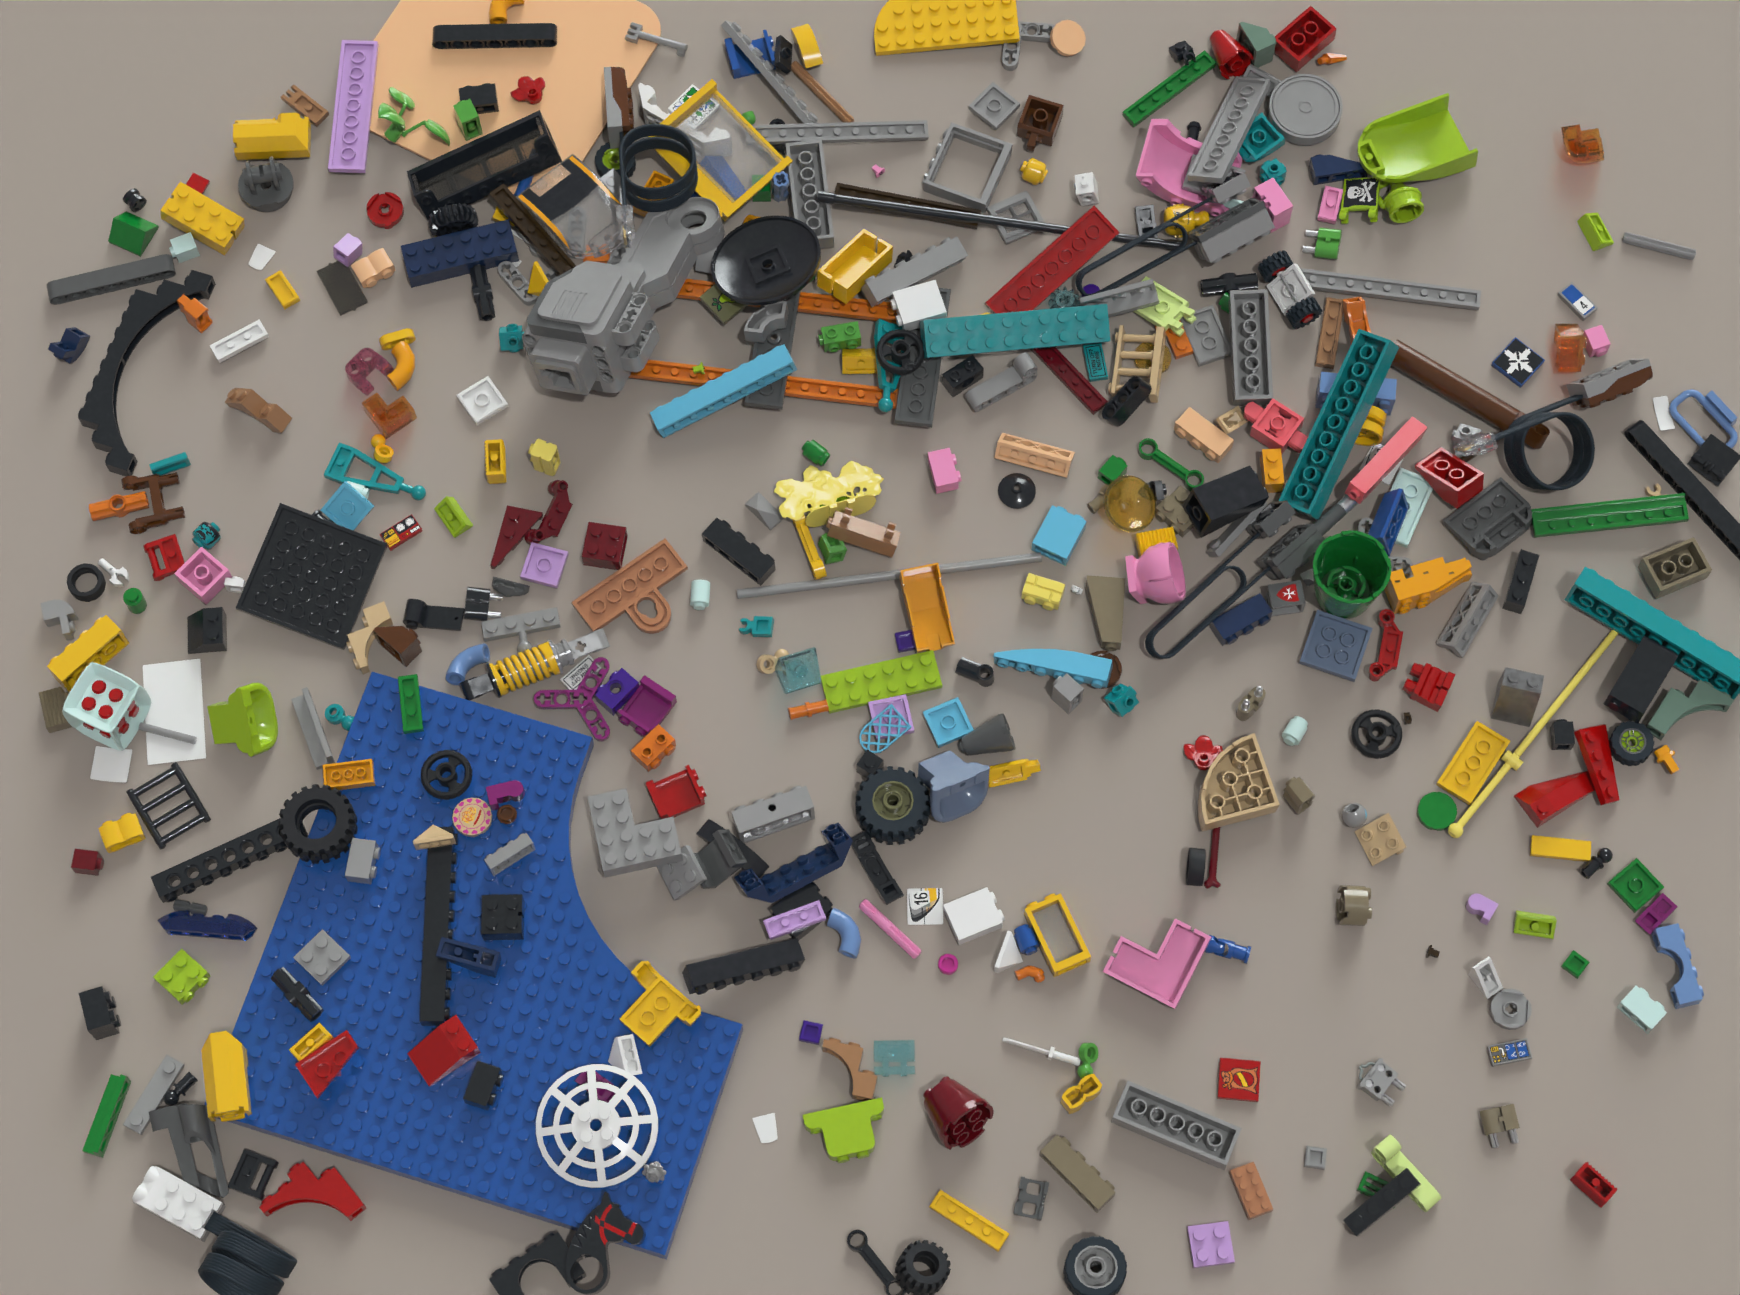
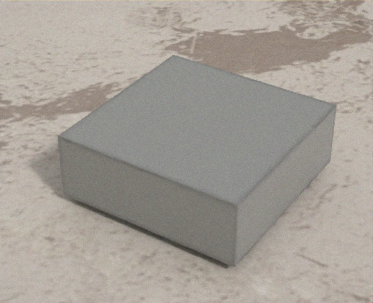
(1315, 1157)

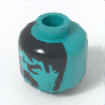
(206, 535)

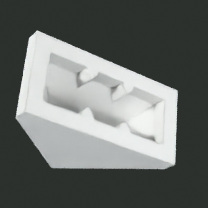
(1009, 954)
(625, 1055)

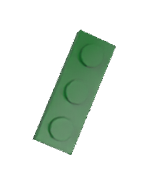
(410, 704)

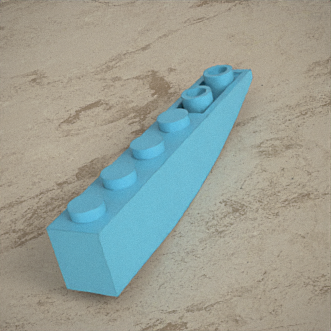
(1057, 663)

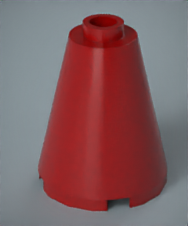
(1229, 54)

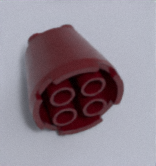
(956, 1112)

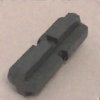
(180, 905)

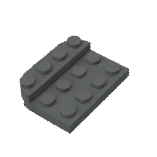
(1491, 520)

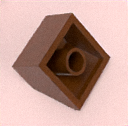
(399, 642)

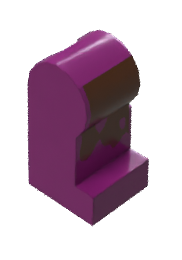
(505, 792)

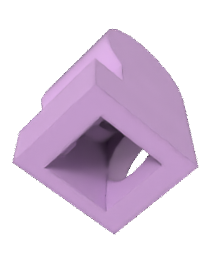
(1482, 906)

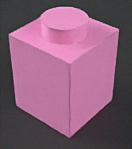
(1597, 341)

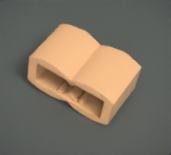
(373, 268)

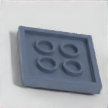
(1335, 645)

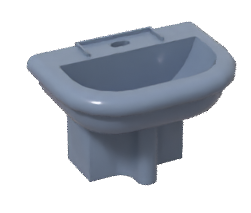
(954, 785)

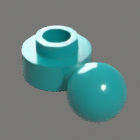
(339, 717)

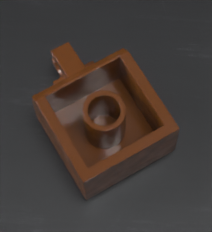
(1039, 121)

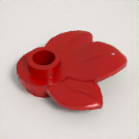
(529, 90)
(1202, 750)

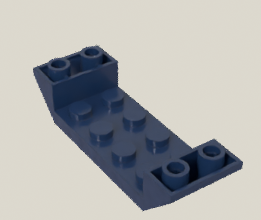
(801, 871)

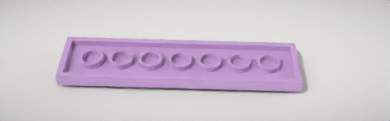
(353, 106)

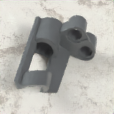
(189, 1125)

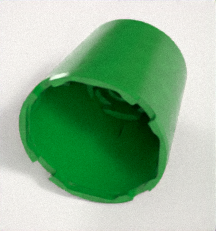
(1352, 562)

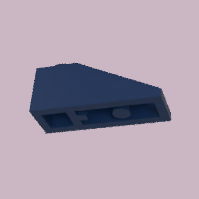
(1334, 169)
(469, 956)

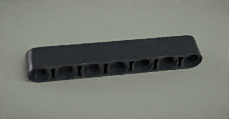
(494, 36)

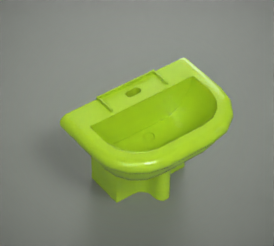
(246, 719)

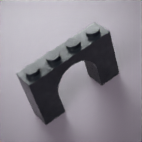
(550, 1251)

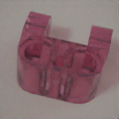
(365, 368)

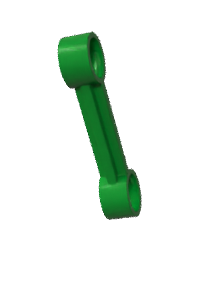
(1169, 463)

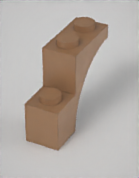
(251, 403)
(851, 1056)

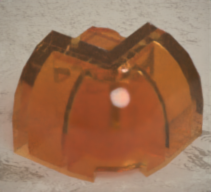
(1582, 145)

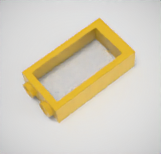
(1057, 934)

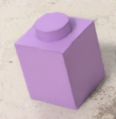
(347, 249)

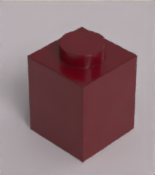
(87, 862)

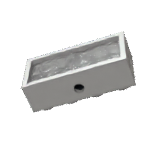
(773, 814)

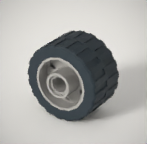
(1095, 1253)

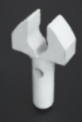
(114, 573)

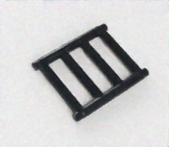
(193, 801)

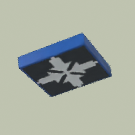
(1518, 362)

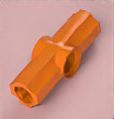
(107, 508)

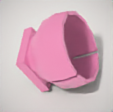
(1157, 575)

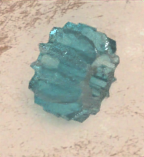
(1064, 299)

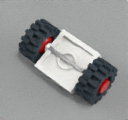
(1290, 289)

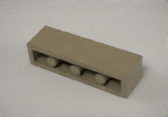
(1077, 1173)

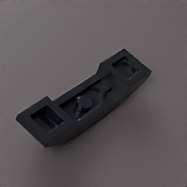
(755, 862)
(875, 868)

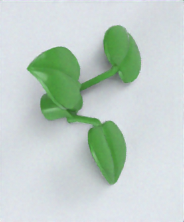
(397, 128)

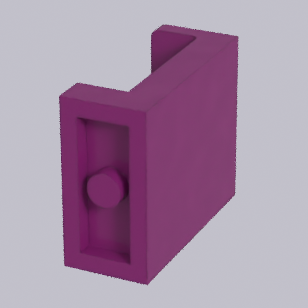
(647, 707)

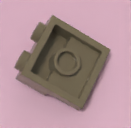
(1172, 512)

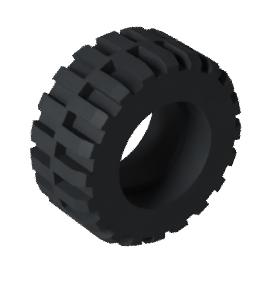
(303, 804)

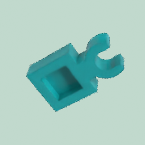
(760, 627)

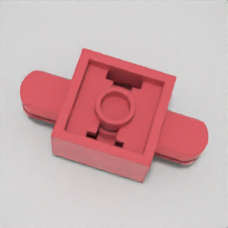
(1281, 420)

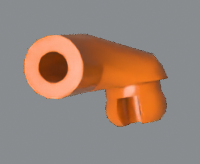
(1031, 971)

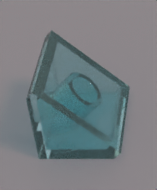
(798, 670)

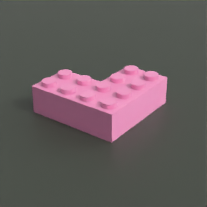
(1164, 973)

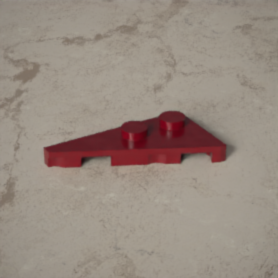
(513, 529)

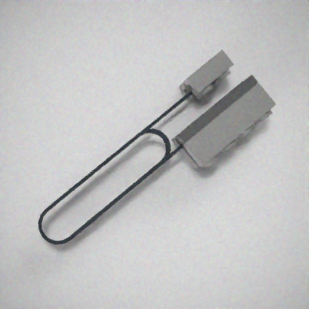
(1212, 239)

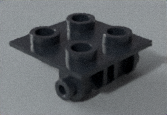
(1714, 460)

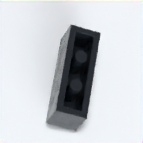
(1520, 581)

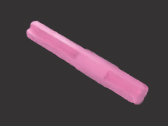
(890, 929)

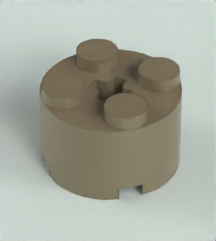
(1353, 905)

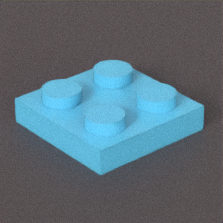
(347, 507)
(947, 722)

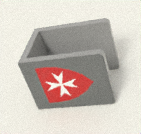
(1285, 598)

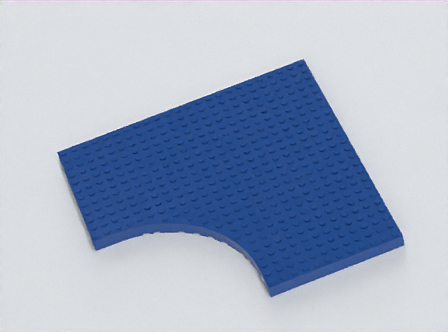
(537, 1020)

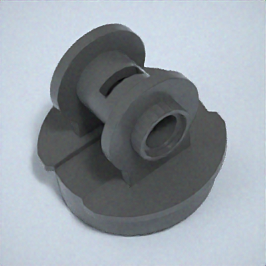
(257, 178)

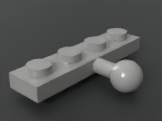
(521, 625)

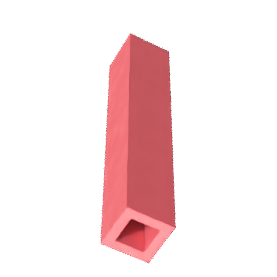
(1385, 460)

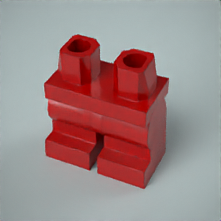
(1430, 687)

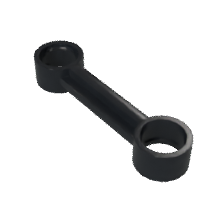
(873, 1261)

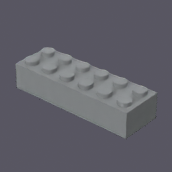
(806, 178)
(1250, 347)
(1176, 1125)

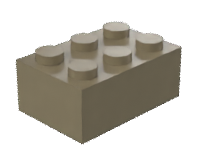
(1675, 568)

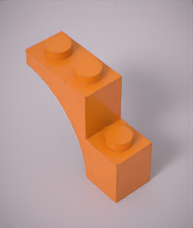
(1355, 315)

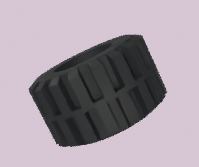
(929, 1255)

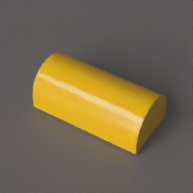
(311, 1042)

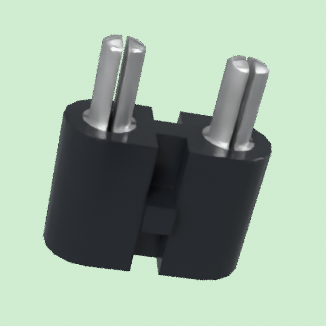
(478, 603)

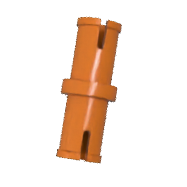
(808, 709)

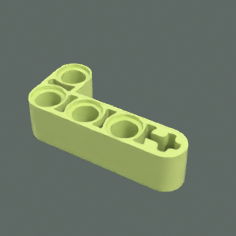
(1393, 1161)

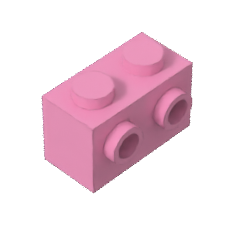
(943, 470)

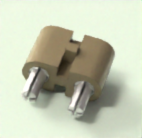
(1250, 703)
(1500, 1120)

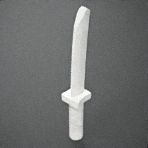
(1052, 1054)

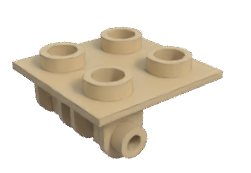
(1380, 839)

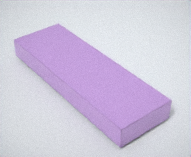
(794, 920)

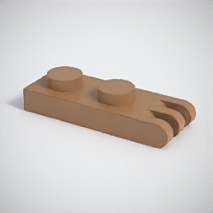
(305, 105)

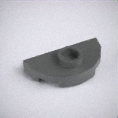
(509, 588)

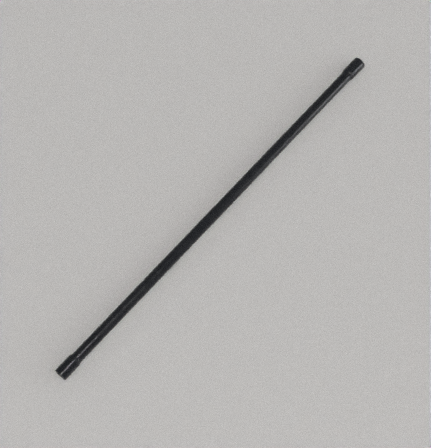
(831, 198)

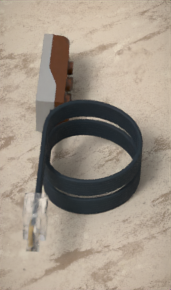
(622, 135)
(1583, 392)

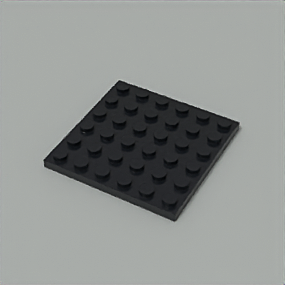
(311, 576)

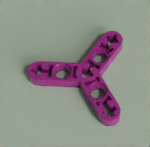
(588, 693)

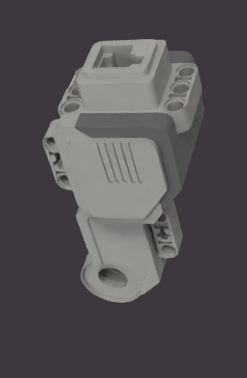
(597, 317)

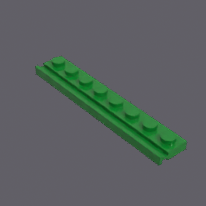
(1609, 515)

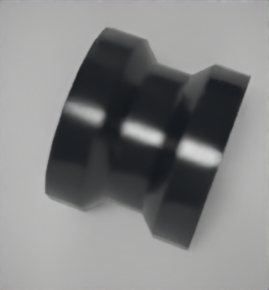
(134, 200)

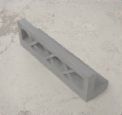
(1125, 298)
(1471, 619)
(312, 729)

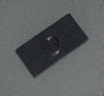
(783, 54)

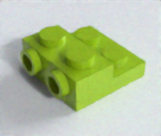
(182, 977)

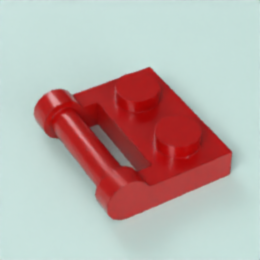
(170, 553)

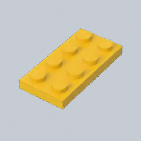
(1473, 763)

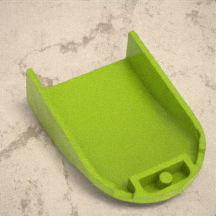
(1415, 144)

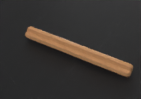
(821, 93)

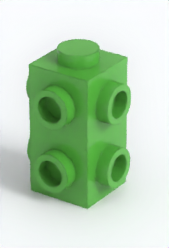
(840, 337)

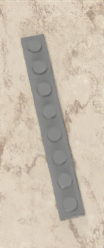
(767, 71)

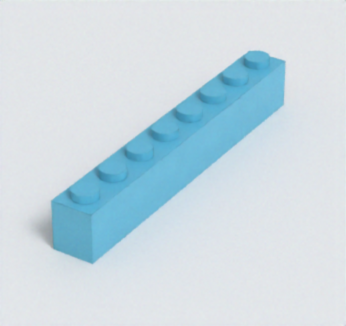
(723, 390)

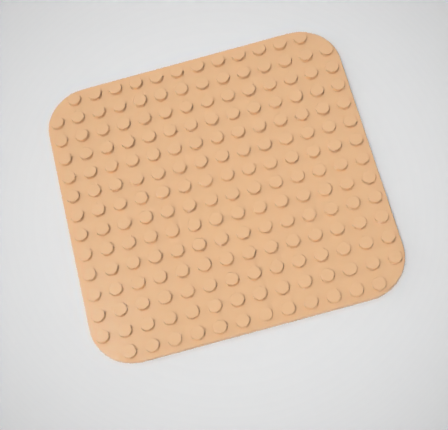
(573, 71)

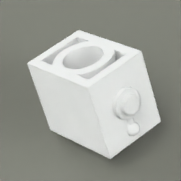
(1086, 189)

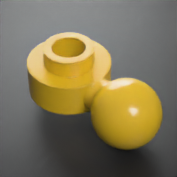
(382, 452)

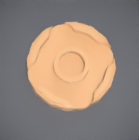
(1067, 38)

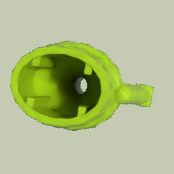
(1401, 202)

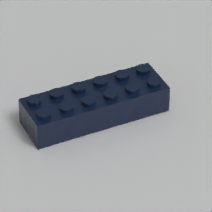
(458, 252)

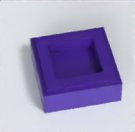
(905, 641)
(811, 1032)

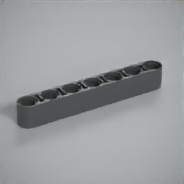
(111, 279)

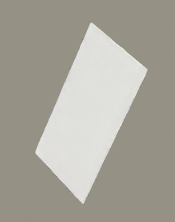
(176, 706)

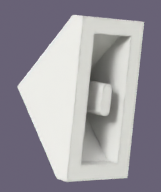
(1486, 978)

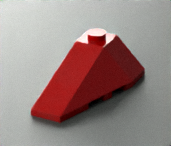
(1552, 797)

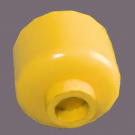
(1033, 171)

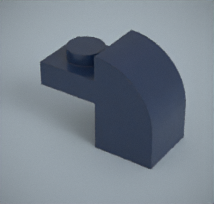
(71, 345)

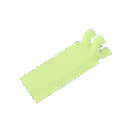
(1169, 310)

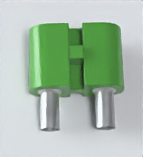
(1327, 243)

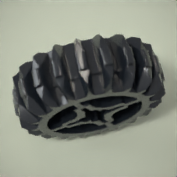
(452, 219)

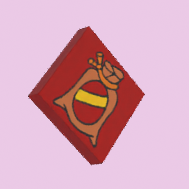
(1239, 1080)

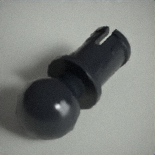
(1603, 856)
(172, 1096)

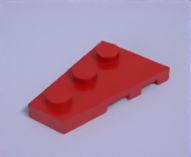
(326, 1062)

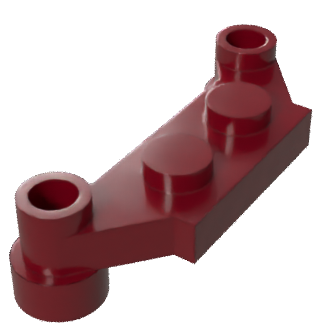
(555, 514)

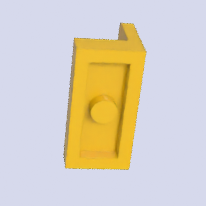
(859, 361)

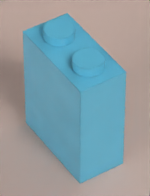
(1059, 535)

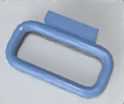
(1716, 409)

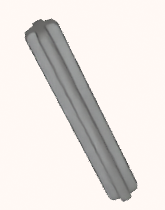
(1659, 245)

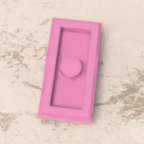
(1330, 204)

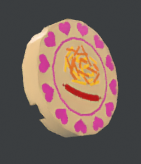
(472, 817)

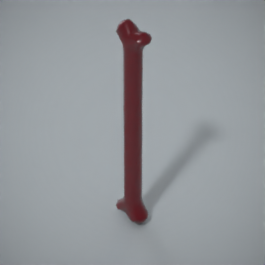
(1212, 881)

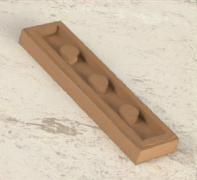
(1329, 333)

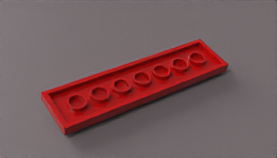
(1055, 264)

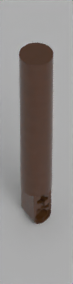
(1464, 392)

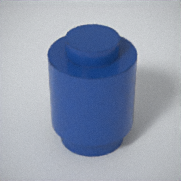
(1026, 939)

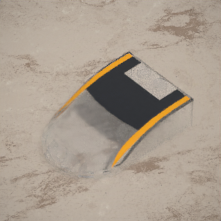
(574, 209)

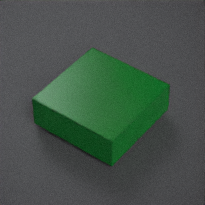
(1575, 964)

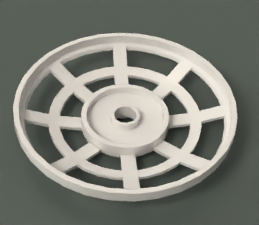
(606, 1135)

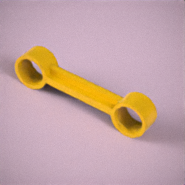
(815, 561)

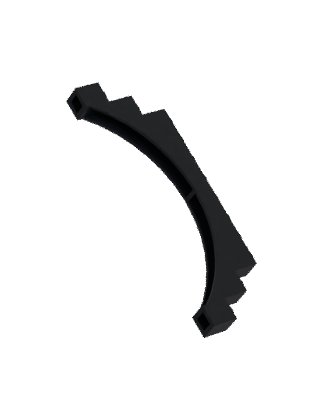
(141, 316)

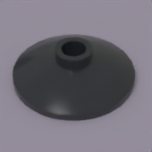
(1016, 498)

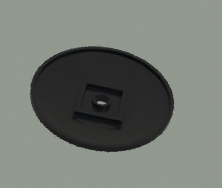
(762, 241)

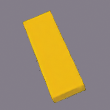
(1560, 848)

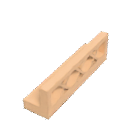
(1034, 455)

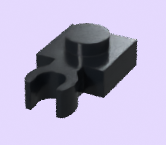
(1182, 51)

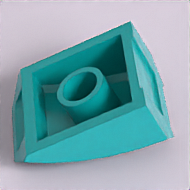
(1260, 140)

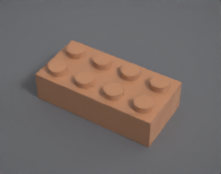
(1251, 1190)

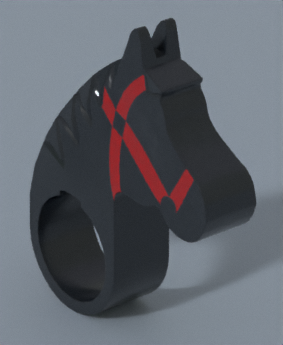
(600, 1228)

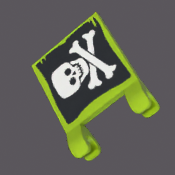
(1360, 195)

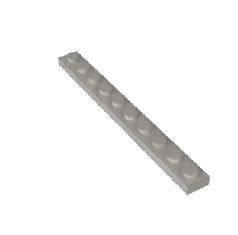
(845, 132)
(1393, 289)

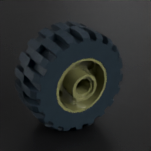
(888, 821)

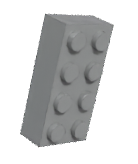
(509, 854)

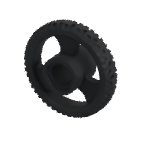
(902, 359)
(1365, 722)
(455, 789)

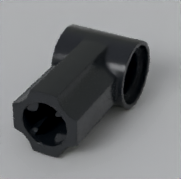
(974, 671)

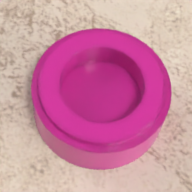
(948, 964)

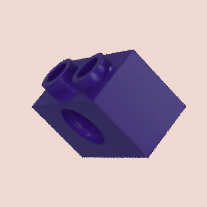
(611, 701)

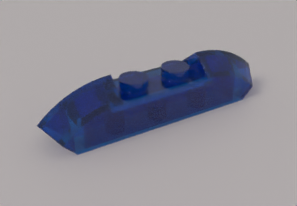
(198, 925)

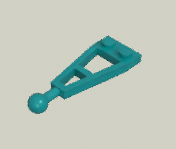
(881, 328)
(342, 461)

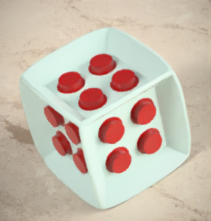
(106, 706)

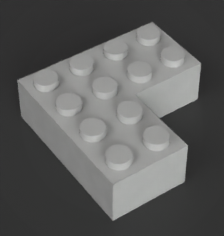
(630, 846)

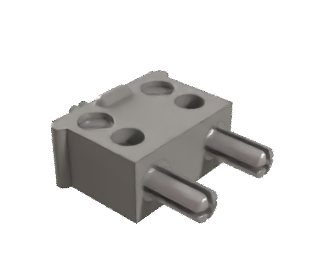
(1377, 1079)

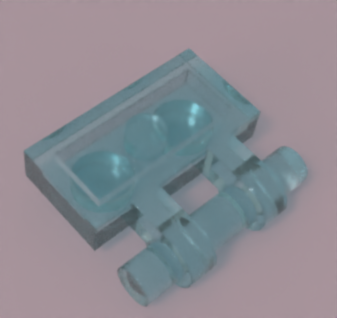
(894, 1051)

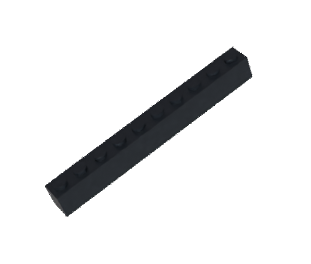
(437, 925)

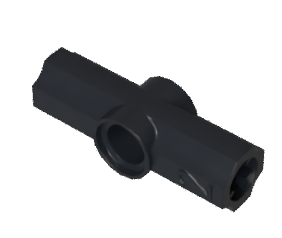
(1228, 282)
(482, 292)
(297, 994)

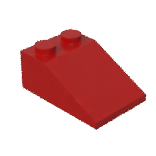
(1451, 477)
(443, 1051)

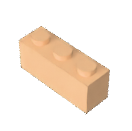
(1203, 435)

